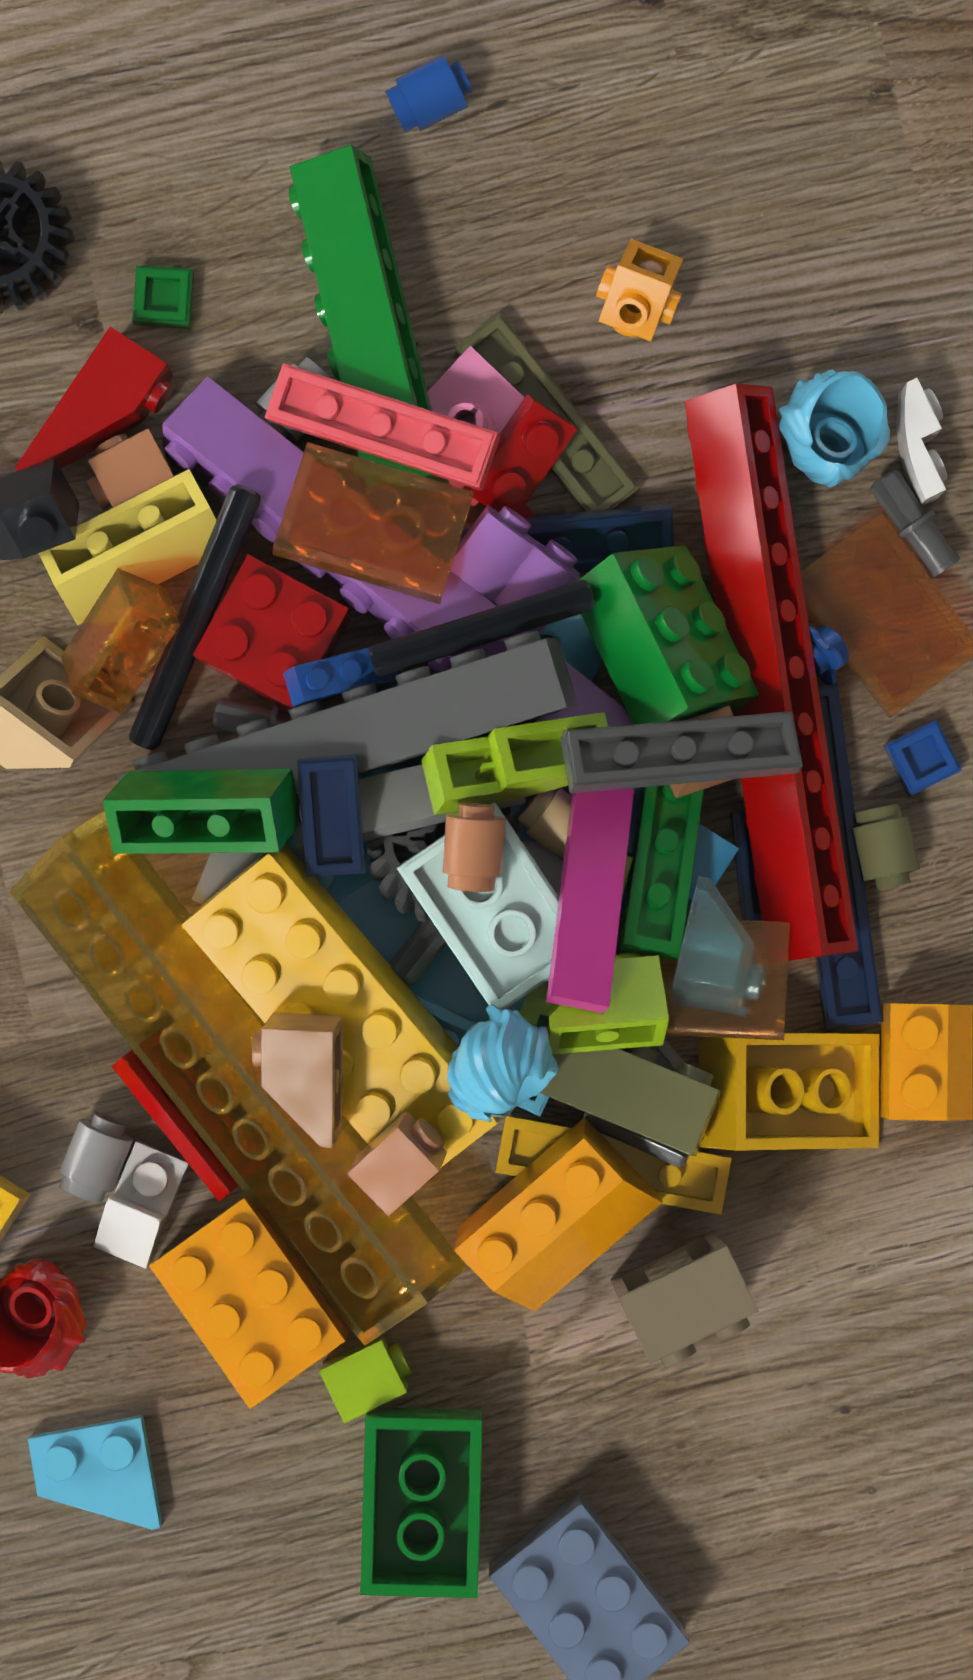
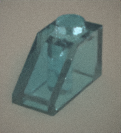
(717, 957)

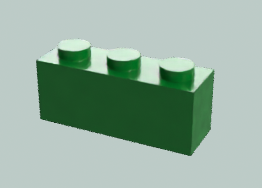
(202, 811)

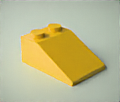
(793, 1091)

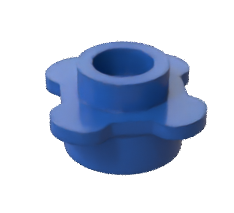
(829, 653)

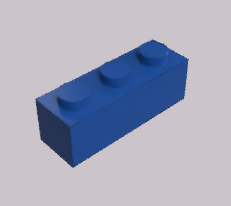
(332, 677)

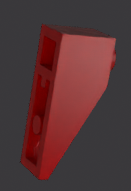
(103, 401)

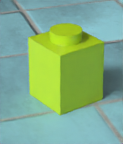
(366, 1377)

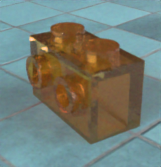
(119, 641)

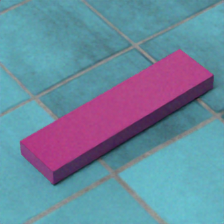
(590, 899)

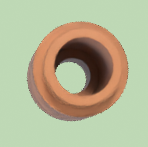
(473, 847)

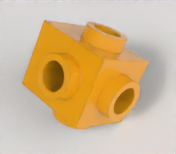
(640, 291)

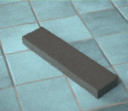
(681, 752)

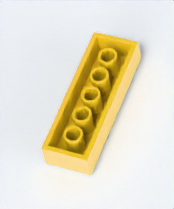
(301, 954)

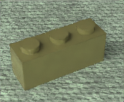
(638, 1094)

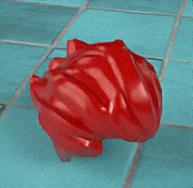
(38, 1319)

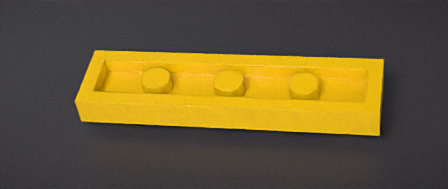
(695, 1186)

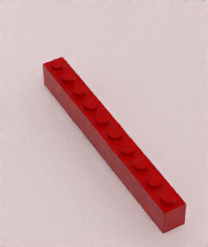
(764, 609)

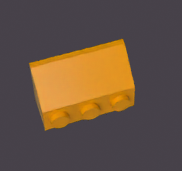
(555, 1218)

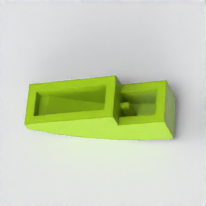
(503, 766)

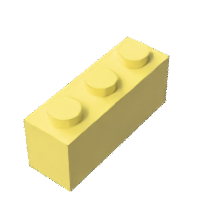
(146, 536)

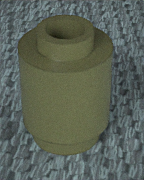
(885, 846)

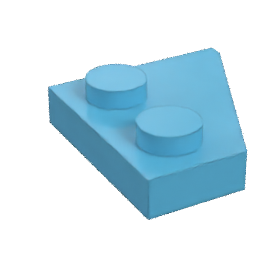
(99, 1470)

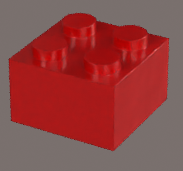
(269, 627)

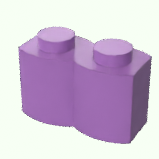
(507, 562)

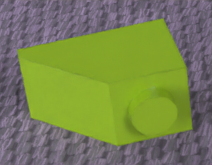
(633, 1020)

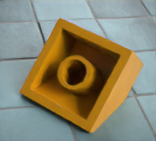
(926, 1062)

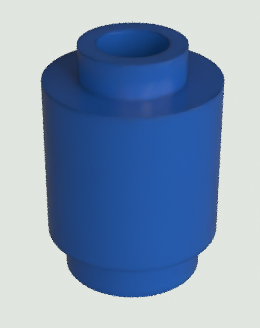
(429, 94)

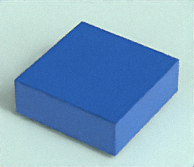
(922, 758)

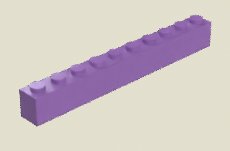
(235, 446)

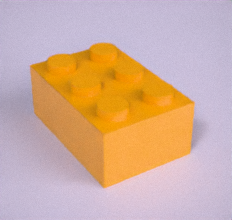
(249, 1301)

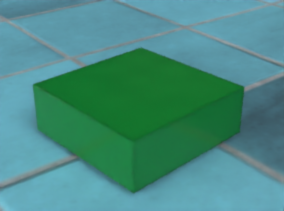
(163, 297)

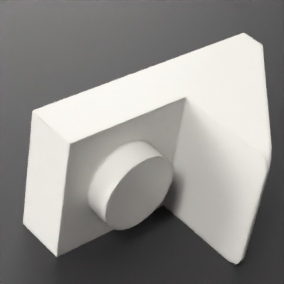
(140, 1204)

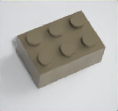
(685, 1299)

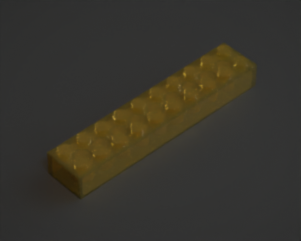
(195, 1035)

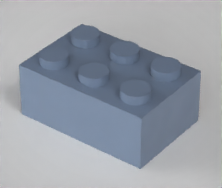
(587, 1598)

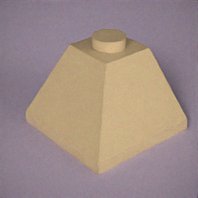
(41, 717)

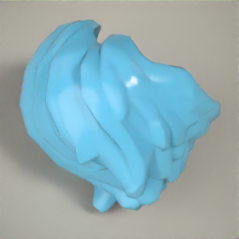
(834, 426)
(500, 1065)

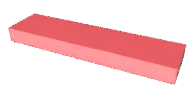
(382, 426)

